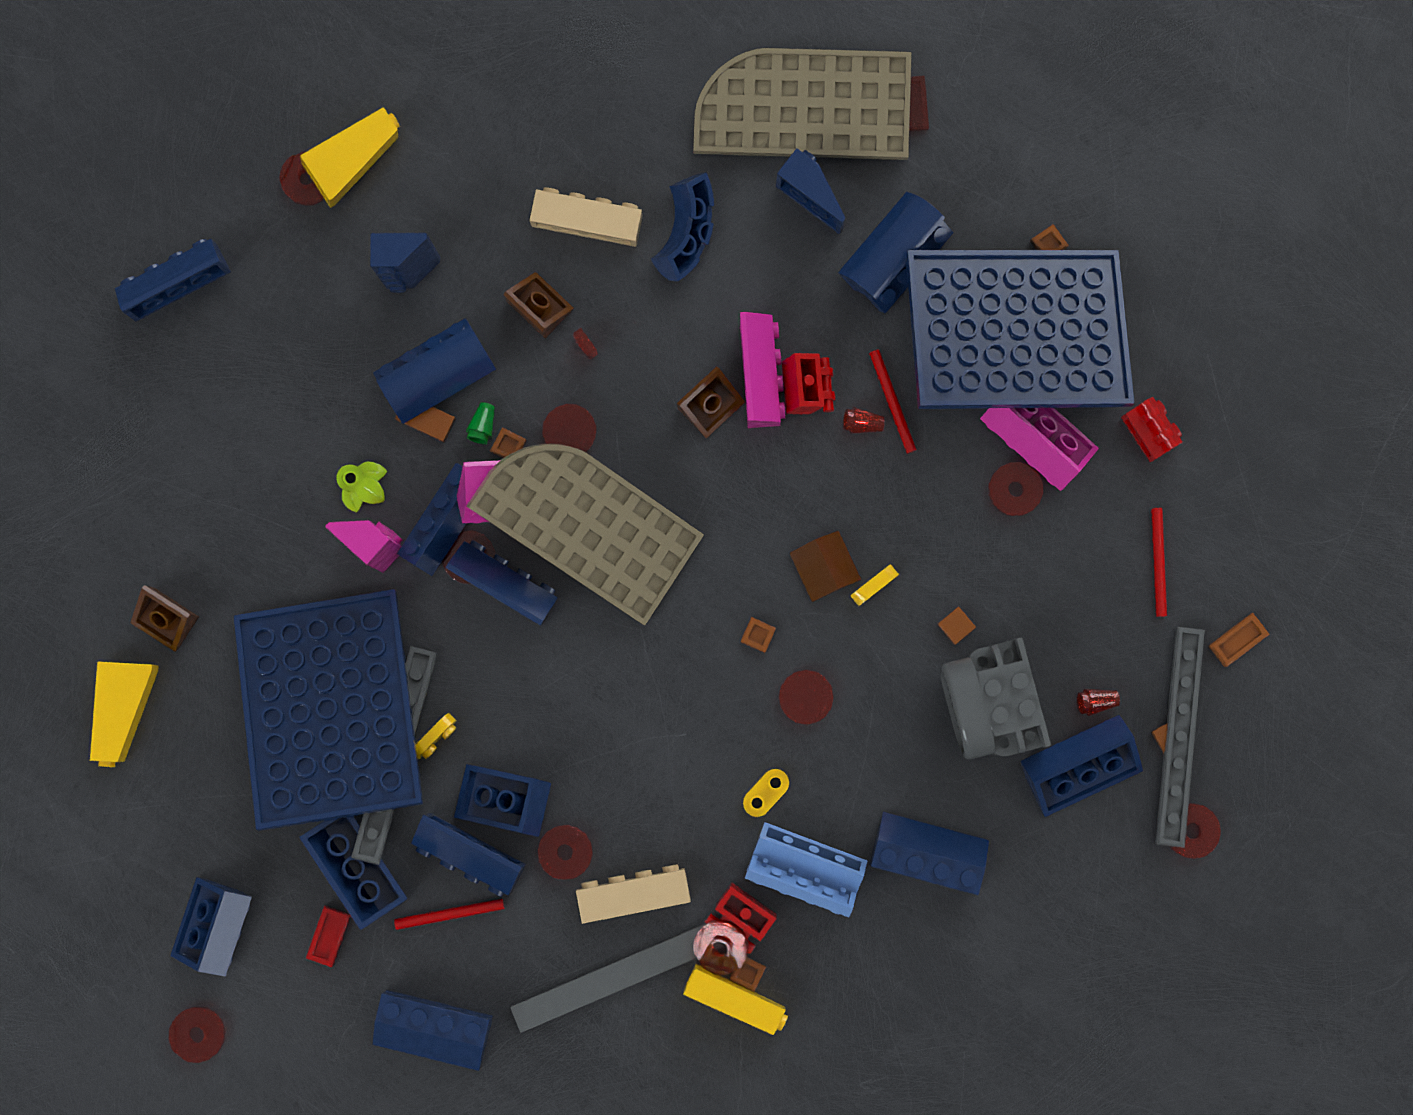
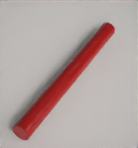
(892, 401)
(1159, 562)
(448, 914)

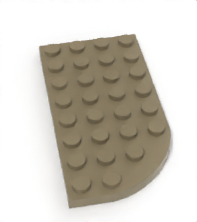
(807, 101)
(588, 524)

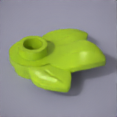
(365, 486)

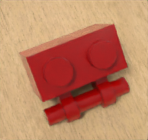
(807, 383)
(1152, 428)
(745, 912)

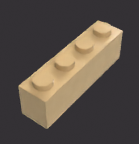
(586, 217)
(633, 895)

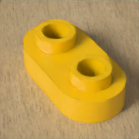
(442, 728)
(765, 792)

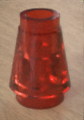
(862, 421)
(1095, 701)

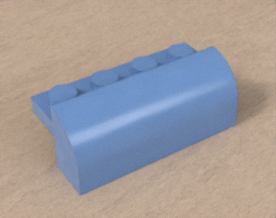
(806, 869)

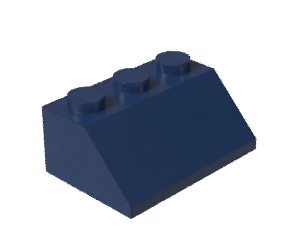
(211, 927)

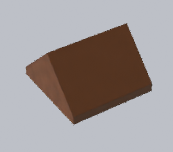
(538, 303)
(710, 402)
(825, 565)
(162, 618)

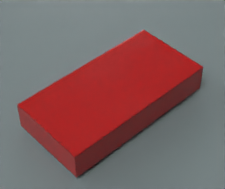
(328, 936)

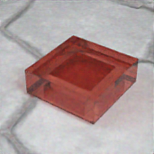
(585, 344)

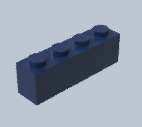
(436, 527)

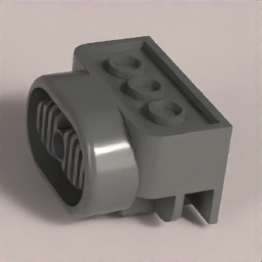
(994, 701)

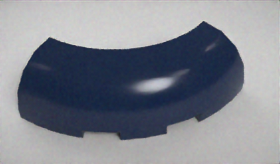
(691, 227)

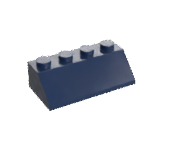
(402, 259)
(171, 280)
(501, 582)
(1082, 765)
(930, 853)
(468, 854)
(363, 887)
(431, 1030)

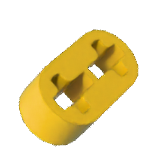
(874, 585)

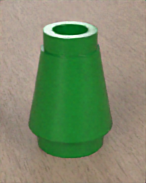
(481, 424)

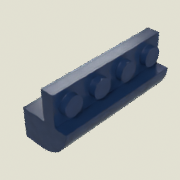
(880, 262)
(433, 371)

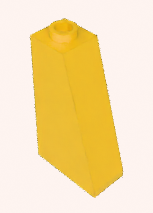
(349, 154)
(118, 707)
(735, 1000)

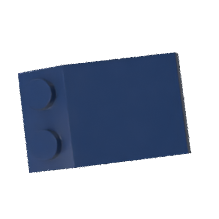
(806, 184)
(502, 800)

